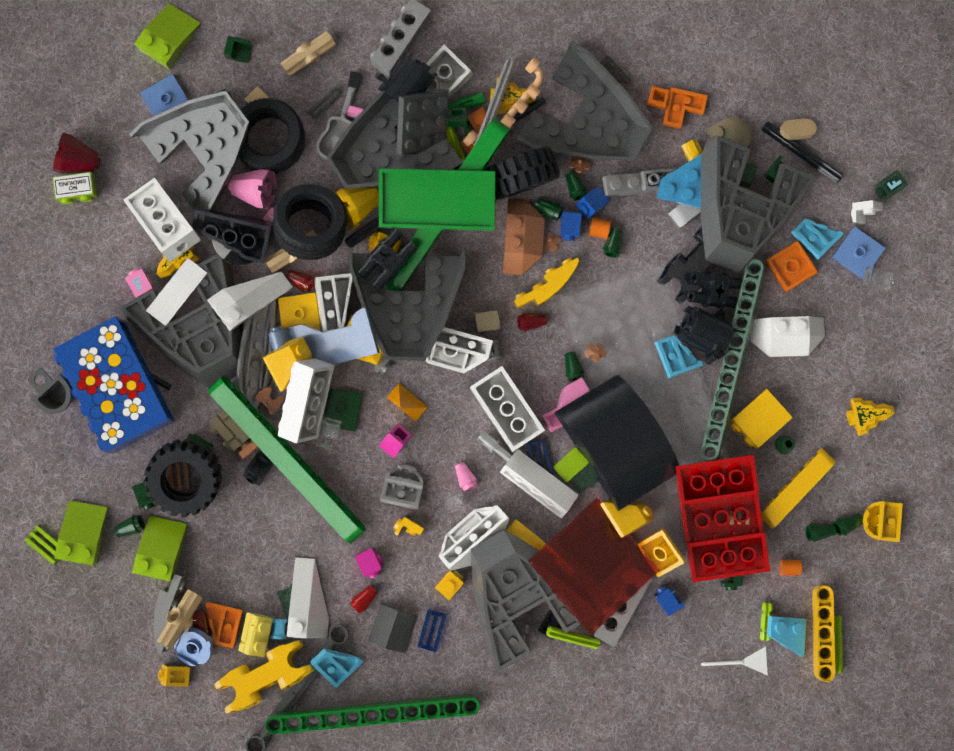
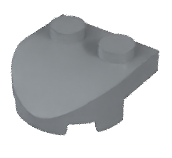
(402, 487)

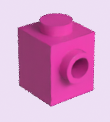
(395, 440)
(369, 563)

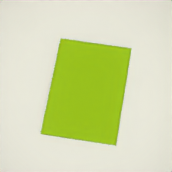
(570, 464)

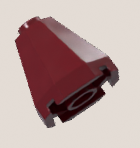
(75, 156)

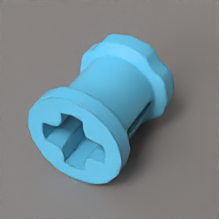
(278, 629)

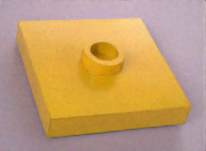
(299, 310)

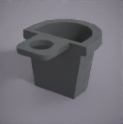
(53, 395)

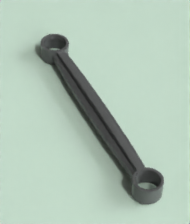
(296, 691)

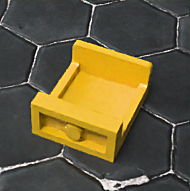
(760, 419)

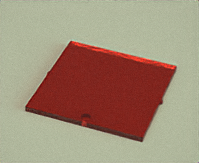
(593, 567)

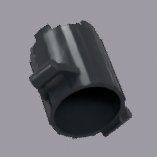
(407, 79)
(705, 332)

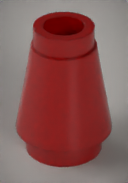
(363, 599)

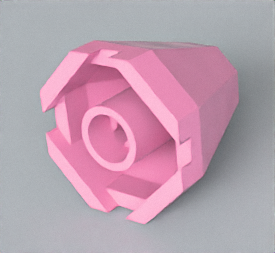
(254, 187)

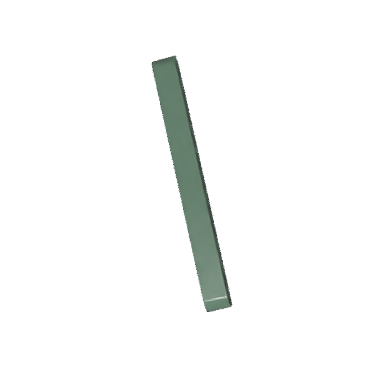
(733, 351)

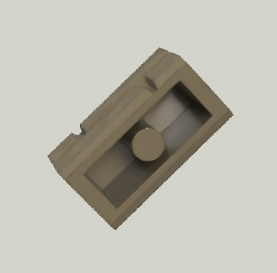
(230, 432)

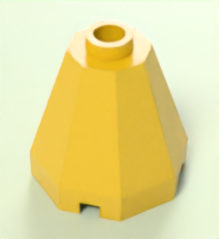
(358, 203)

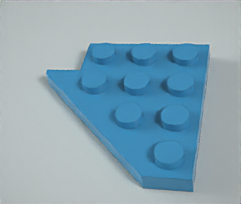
(683, 184)

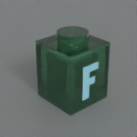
(890, 185)

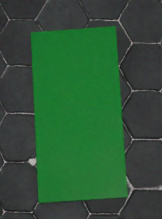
(437, 199)

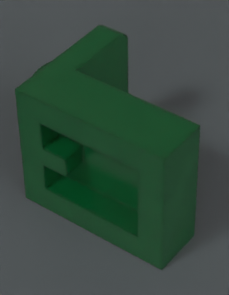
(142, 497)
(735, 581)

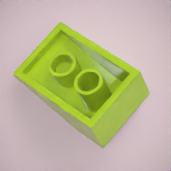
(167, 35)
(81, 533)
(160, 548)

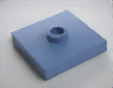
(164, 95)
(858, 252)

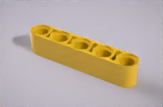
(799, 486)
(829, 640)

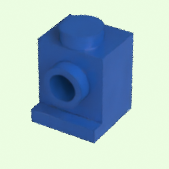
(668, 600)

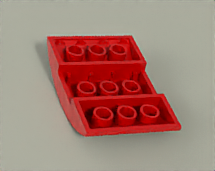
(705, 499)

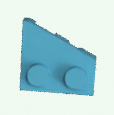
(815, 237)
(675, 356)
(788, 632)
(335, 665)

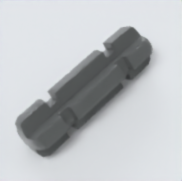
(324, 102)

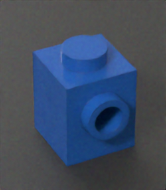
(592, 203)
(570, 226)

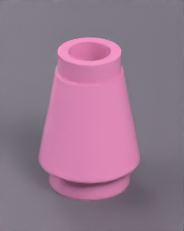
(465, 477)

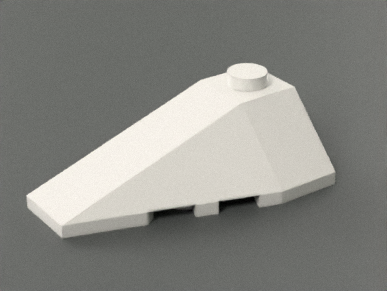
(244, 300)

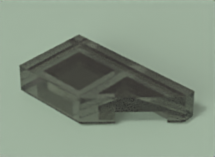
(614, 70)

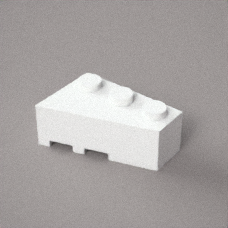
(332, 300)

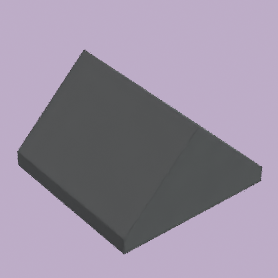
(392, 628)

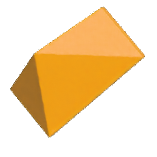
(407, 402)

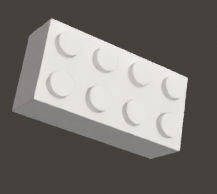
(305, 400)
(507, 409)

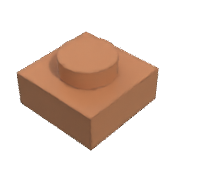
(248, 449)

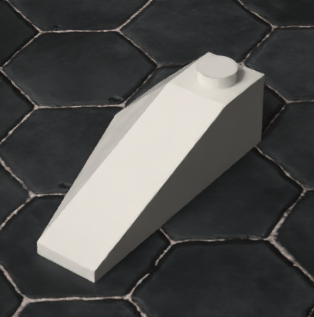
(307, 608)

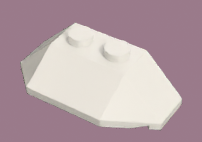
(787, 335)
(459, 350)
(469, 532)

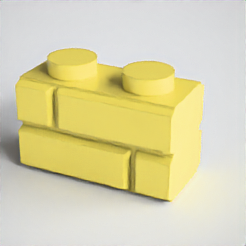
(255, 634)

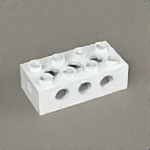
(161, 220)

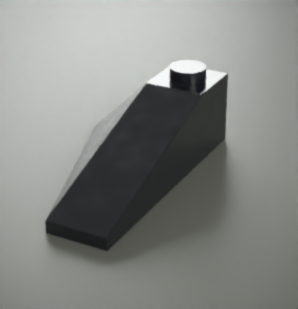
(241, 234)

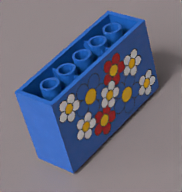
(113, 385)

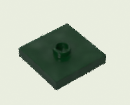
(343, 407)

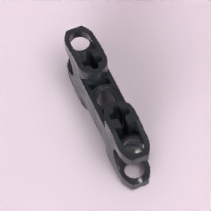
(682, 267)

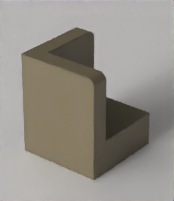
(487, 321)

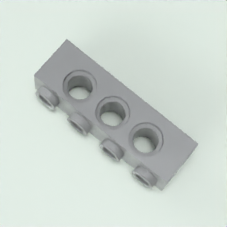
(388, 63)
(612, 635)

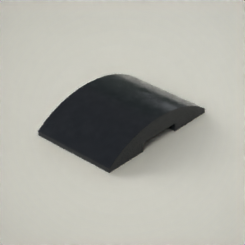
(619, 440)

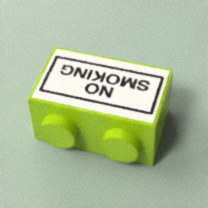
(74, 187)

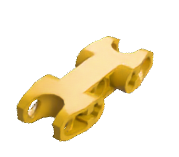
(277, 670)

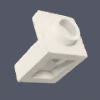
(861, 209)

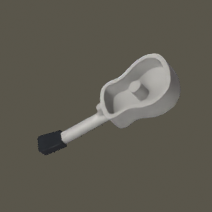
(337, 125)

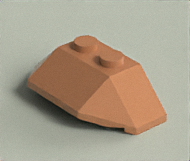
(522, 237)

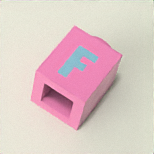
(139, 282)

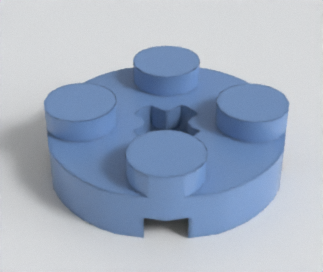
(201, 640)

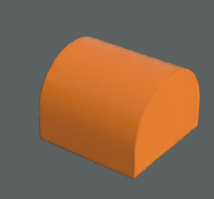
(658, 97)
(599, 227)
(790, 567)

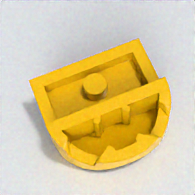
(883, 520)

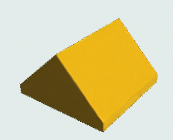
(662, 551)

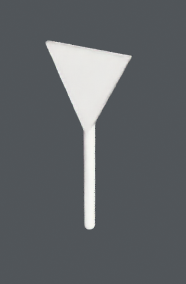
(756, 661)

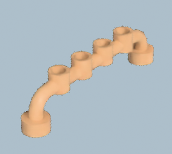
(520, 105)

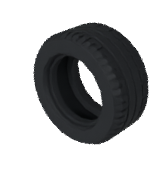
(295, 144)
(316, 198)

